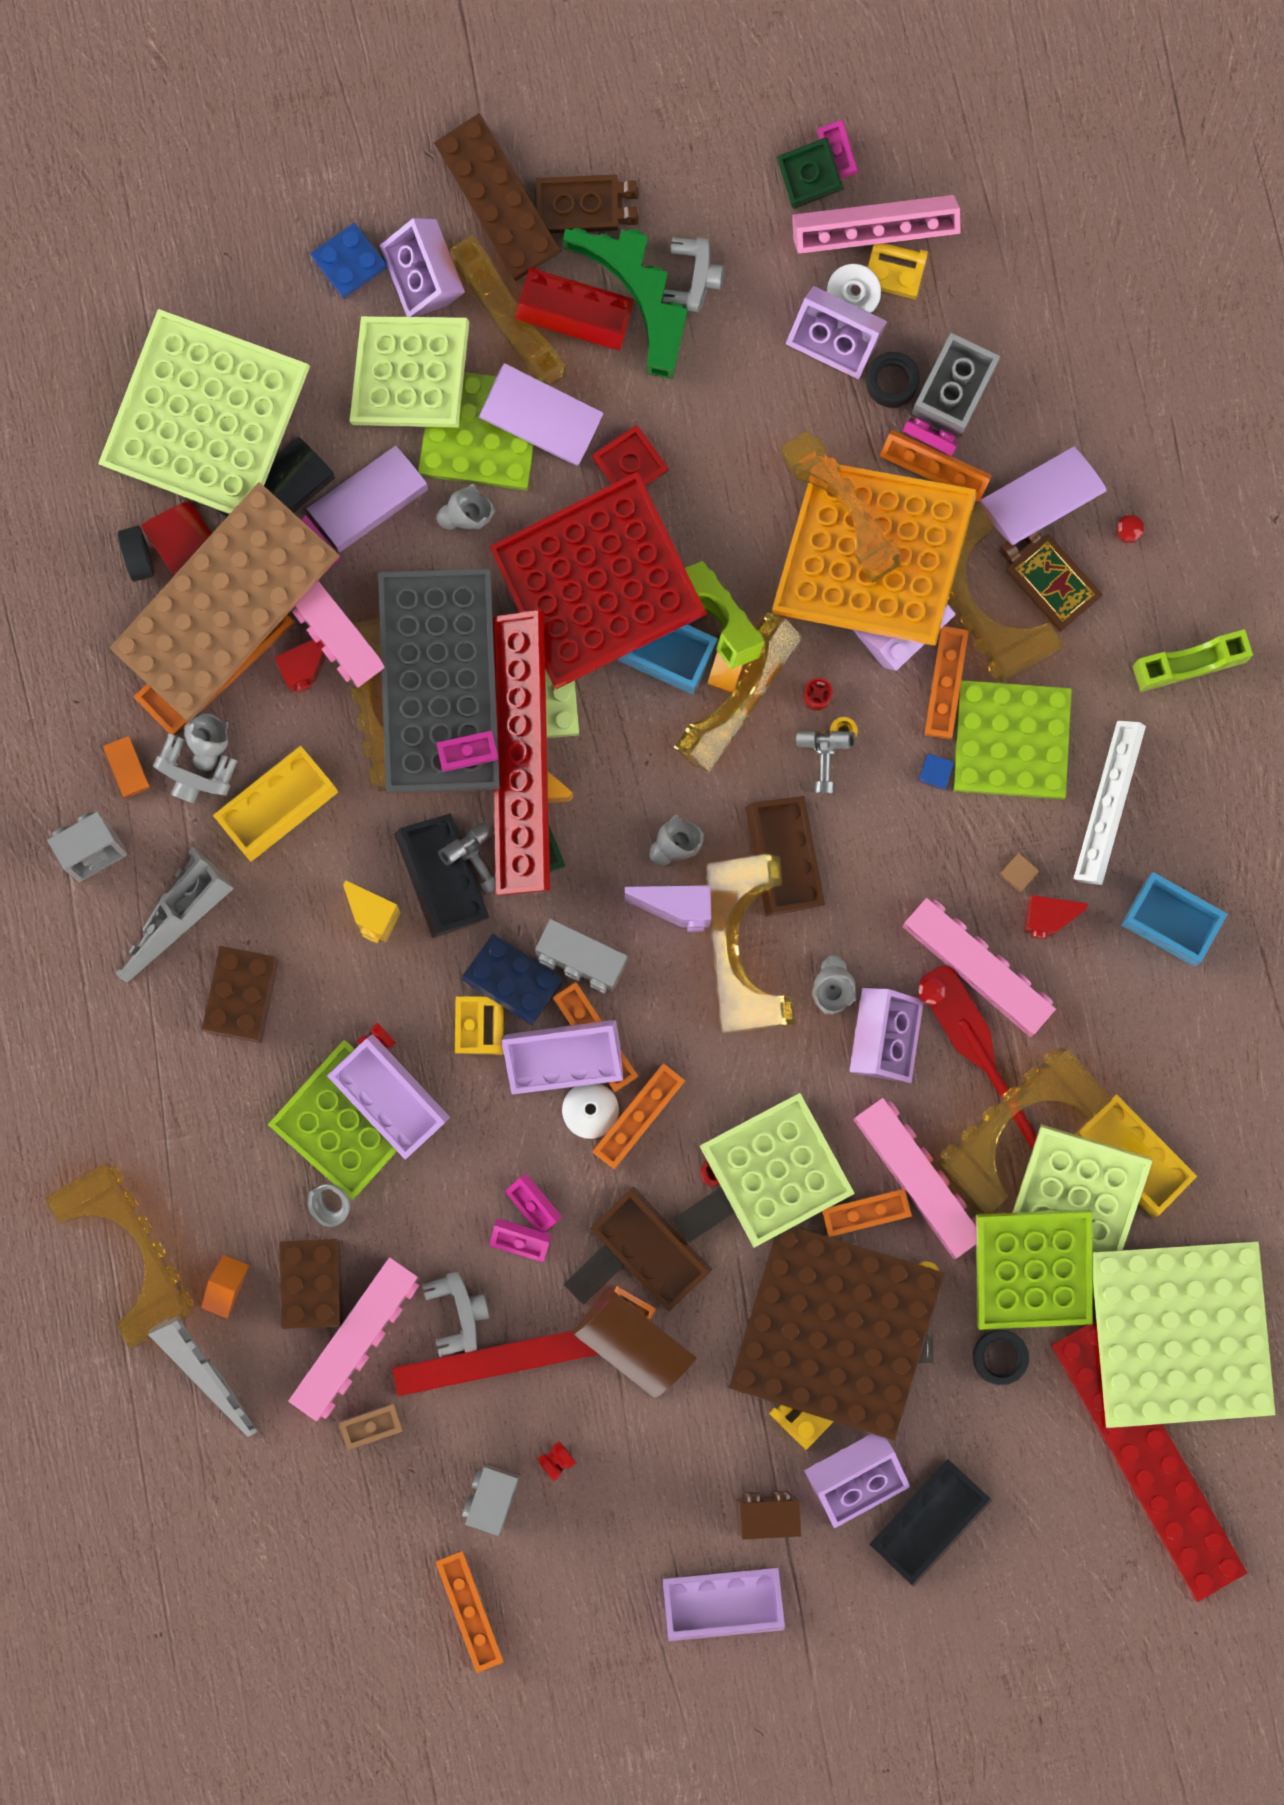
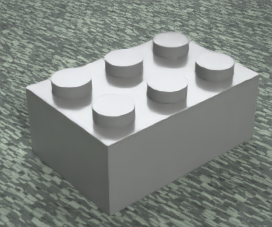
(955, 385)
(86, 846)
(580, 957)
(492, 1498)

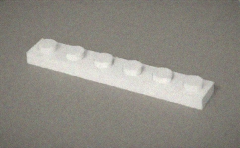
(1109, 802)

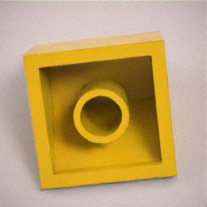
(371, 913)

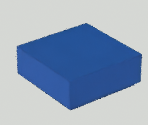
(936, 771)

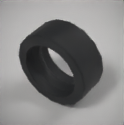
(900, 360)
(135, 553)
(1022, 1356)

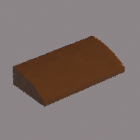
(784, 831)
(651, 1249)
(633, 1344)

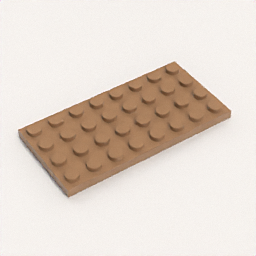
(224, 602)

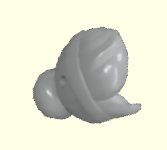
(466, 502)
(206, 739)
(685, 834)
(834, 973)

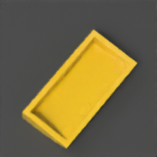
(275, 803)
(1124, 1129)

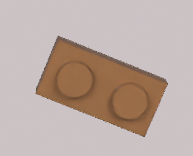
(370, 1427)

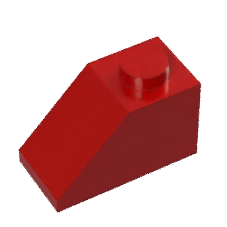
(301, 665)
(1049, 915)

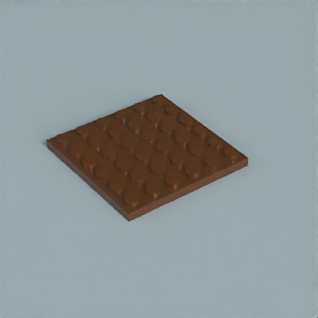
(837, 1331)

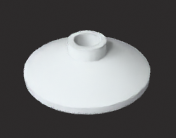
(856, 274)
(590, 1125)

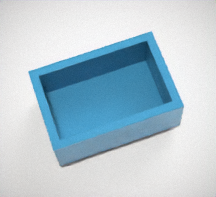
(675, 658)
(1174, 919)

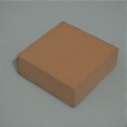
(1019, 872)

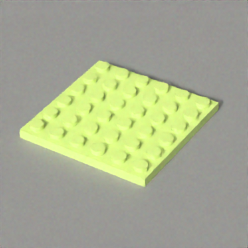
(203, 413)
(1182, 1334)

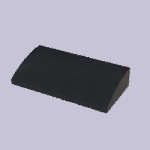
(296, 475)
(445, 893)
(930, 1522)

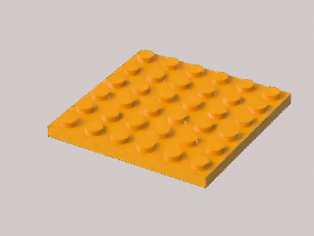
(830, 587)

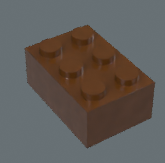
(240, 994)
(310, 1284)
(768, 1516)

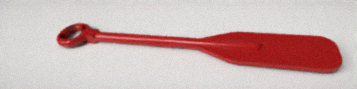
(971, 1035)

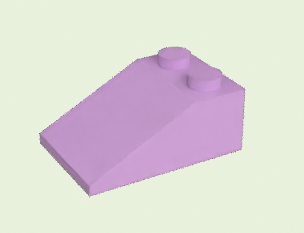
(679, 905)

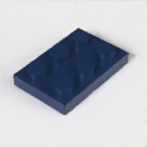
(512, 979)

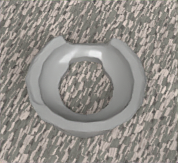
(320, 1211)

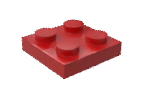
(628, 455)

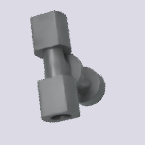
(825, 746)
(469, 849)

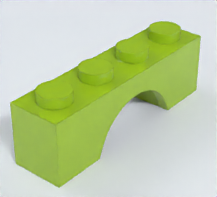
(739, 640)
(1206, 658)

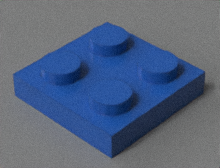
(348, 260)

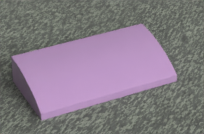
(540, 414)
(1042, 495)
(367, 498)
(563, 1057)
(388, 1096)
(723, 1604)

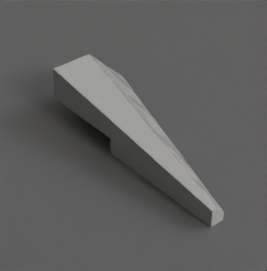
(192, 896)
(183, 1350)

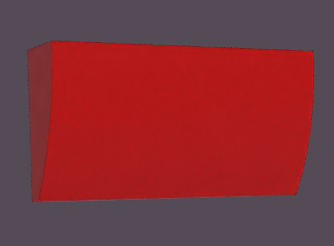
(574, 309)
(177, 534)

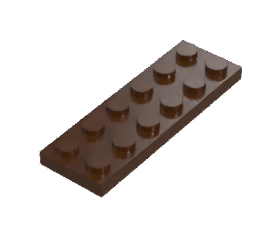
(497, 196)

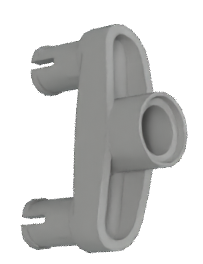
(705, 274)
(187, 783)
(469, 1309)

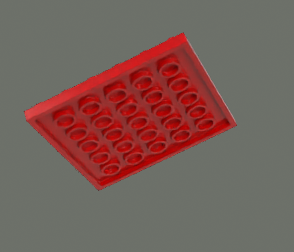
(600, 578)

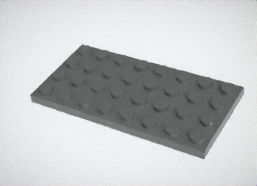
(436, 675)

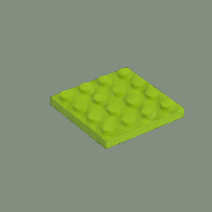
(476, 449)
(1012, 740)
(333, 1131)
(1034, 1269)

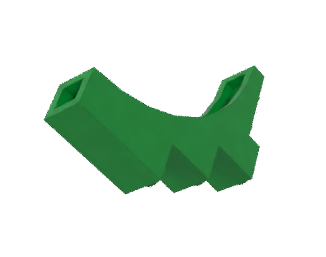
(625, 260)

